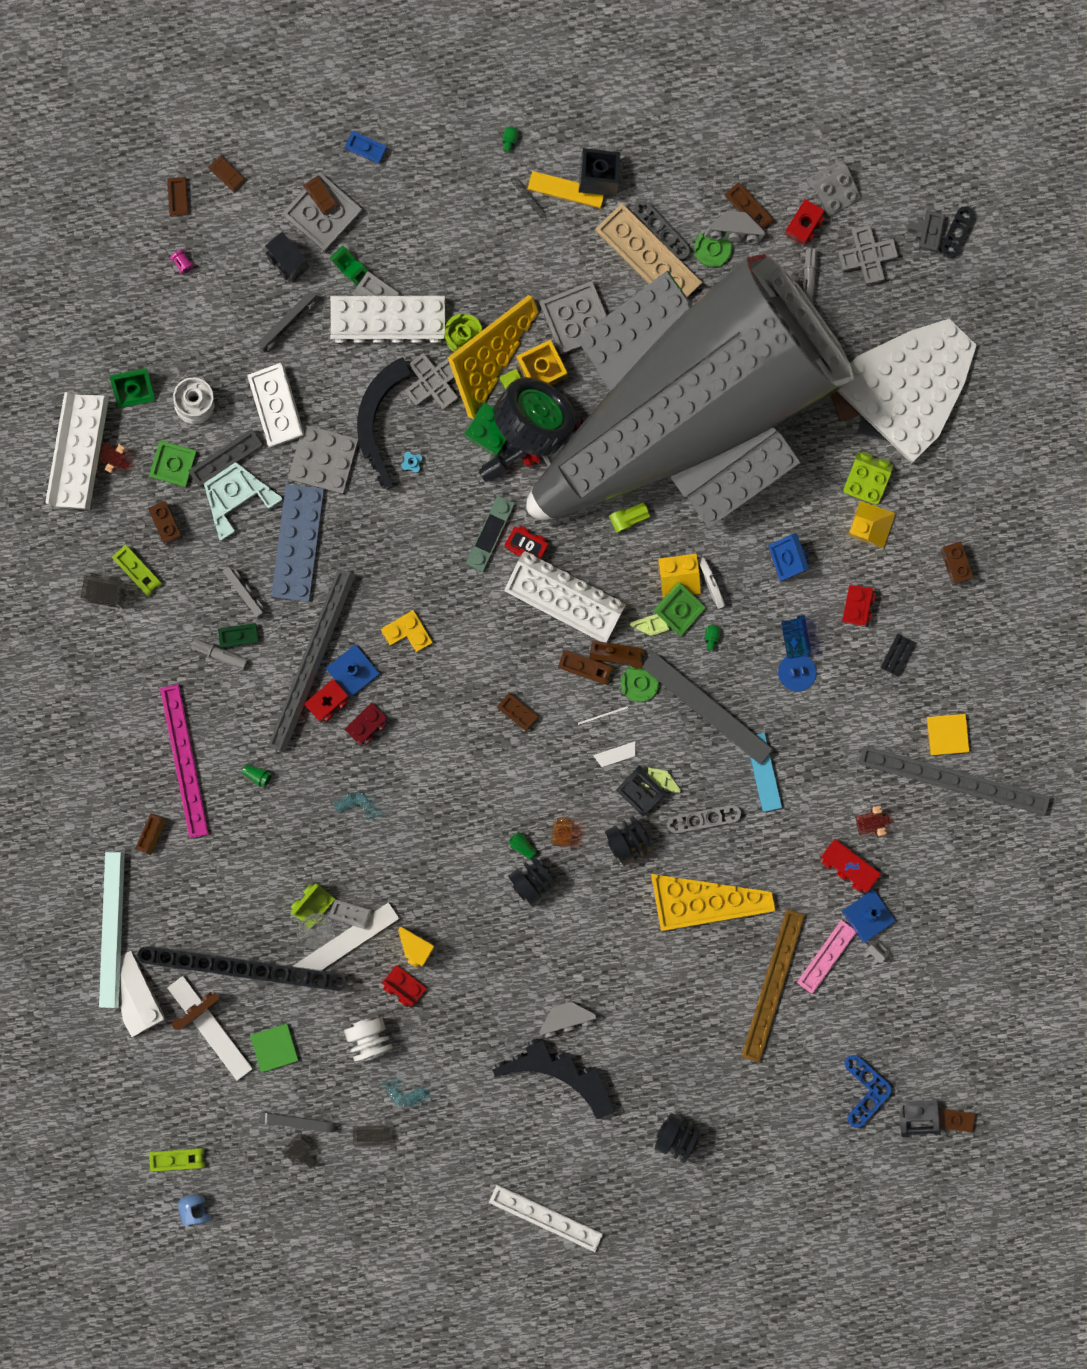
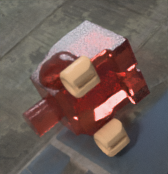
(113, 457)
(872, 822)

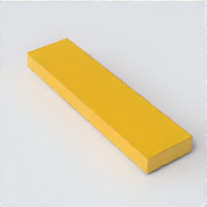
(562, 189)

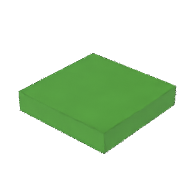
(172, 463)
(679, 609)
(274, 1047)

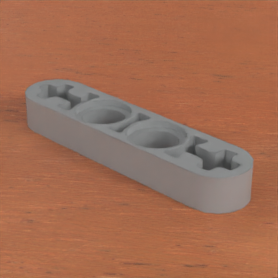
(703, 816)

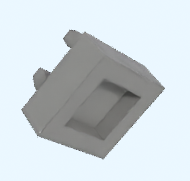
(878, 951)

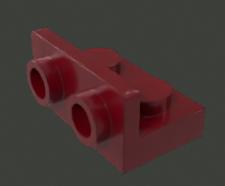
(366, 724)

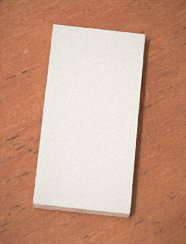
(275, 405)

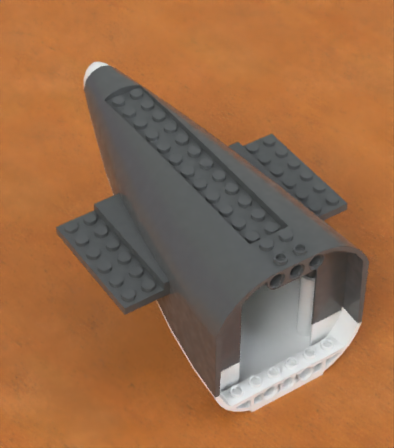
(697, 393)

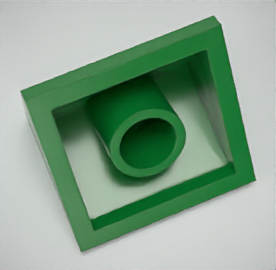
(132, 388)

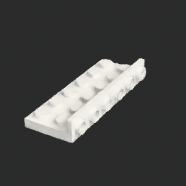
(387, 318)
(77, 451)
(564, 597)

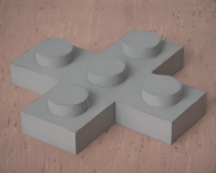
(867, 255)
(431, 382)

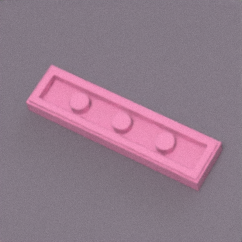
(826, 957)

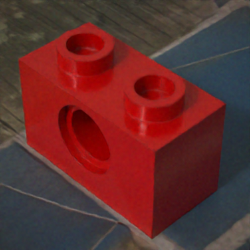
(809, 212)

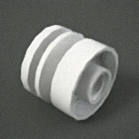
(197, 411)
(368, 1039)

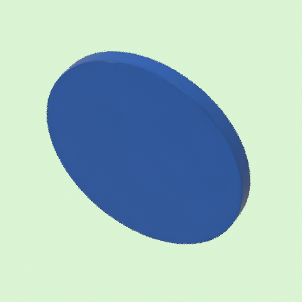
(797, 673)

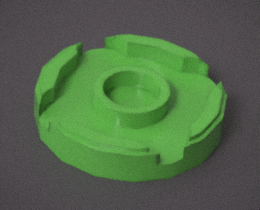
(708, 253)
(641, 688)

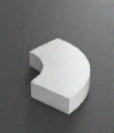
(711, 583)

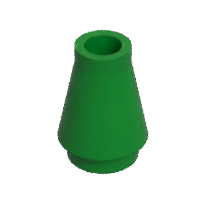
(259, 776)
(521, 845)

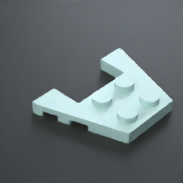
(231, 490)

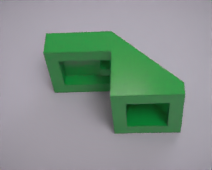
(348, 265)

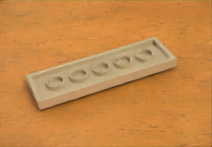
(644, 250)

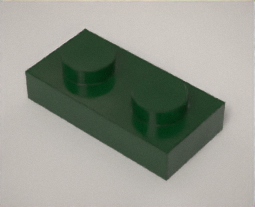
(238, 635)

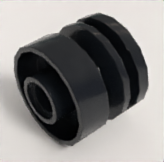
(625, 842)
(531, 882)
(676, 1137)

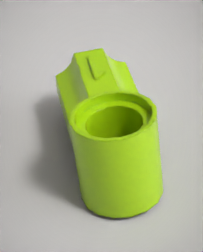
(626, 518)

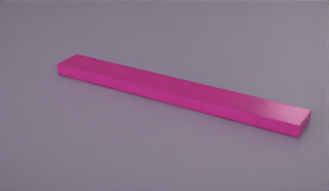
(184, 761)

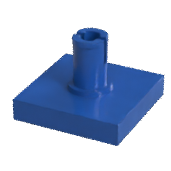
(789, 557)
(352, 671)
(868, 916)

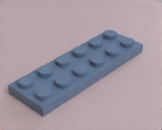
(297, 543)

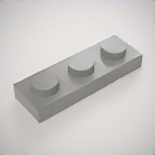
(244, 592)

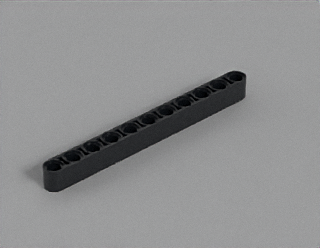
(233, 964)

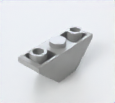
(735, 227)
(565, 1017)

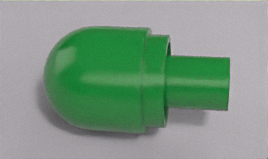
(509, 138)
(712, 636)

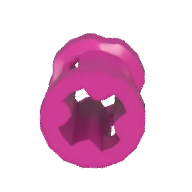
(182, 261)

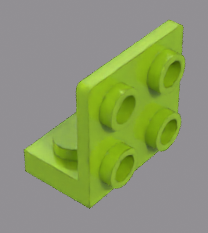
(315, 901)

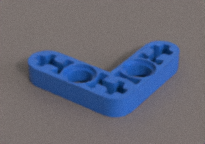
(871, 1094)

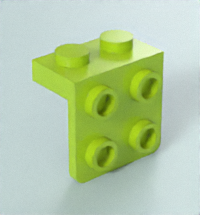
(868, 477)

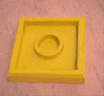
(947, 734)

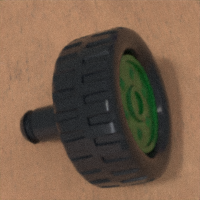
(533, 417)

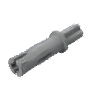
(809, 273)
(219, 654)

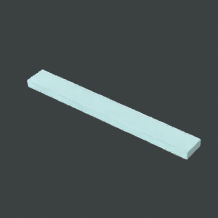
(111, 930)

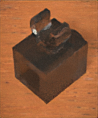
(298, 1150)

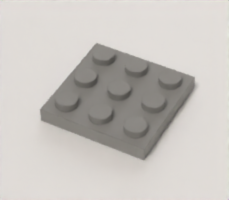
(313, 224)
(572, 315)
(323, 459)

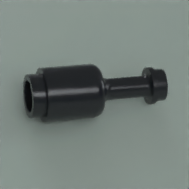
(499, 466)

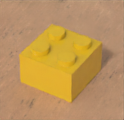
(542, 363)

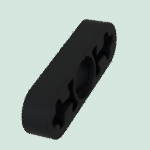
(967, 221)

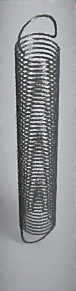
(529, 198)

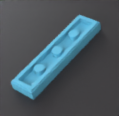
(766, 782)

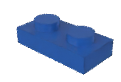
(365, 147)

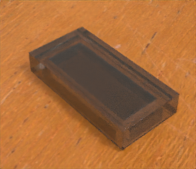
(372, 1135)

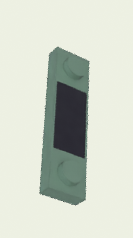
(490, 534)

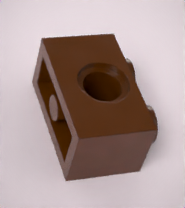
(165, 523)
(956, 563)

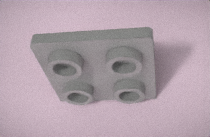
(835, 188)

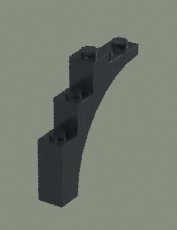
(538, 1060)

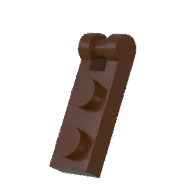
(746, 203)
(617, 653)
(585, 667)
(195, 1011)

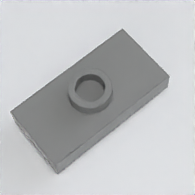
(350, 914)

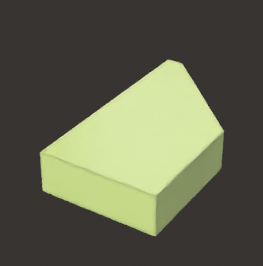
(650, 625)
(663, 779)

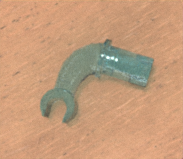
(354, 799)
(404, 1099)

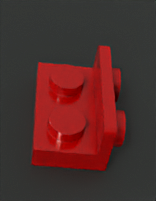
(857, 605)
(403, 986)

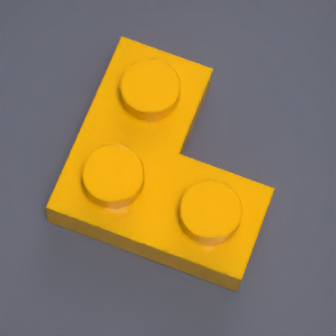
(409, 627)

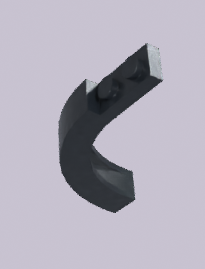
(374, 394)

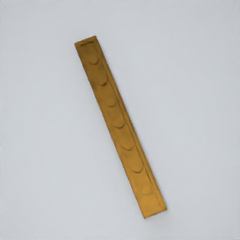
(772, 985)

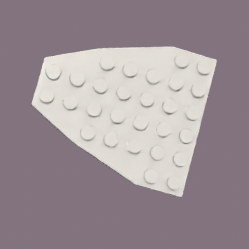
(911, 384)

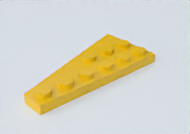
(697, 902)

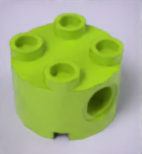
(460, 330)

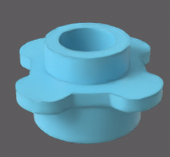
(410, 457)

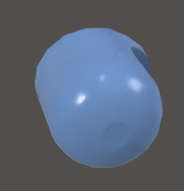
(185, 1206)

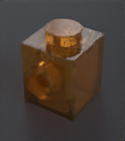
(561, 832)

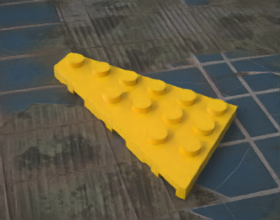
(482, 358)

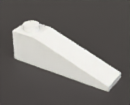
(136, 998)

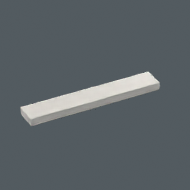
(347, 941)
(211, 1030)
(545, 1218)

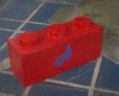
(849, 866)

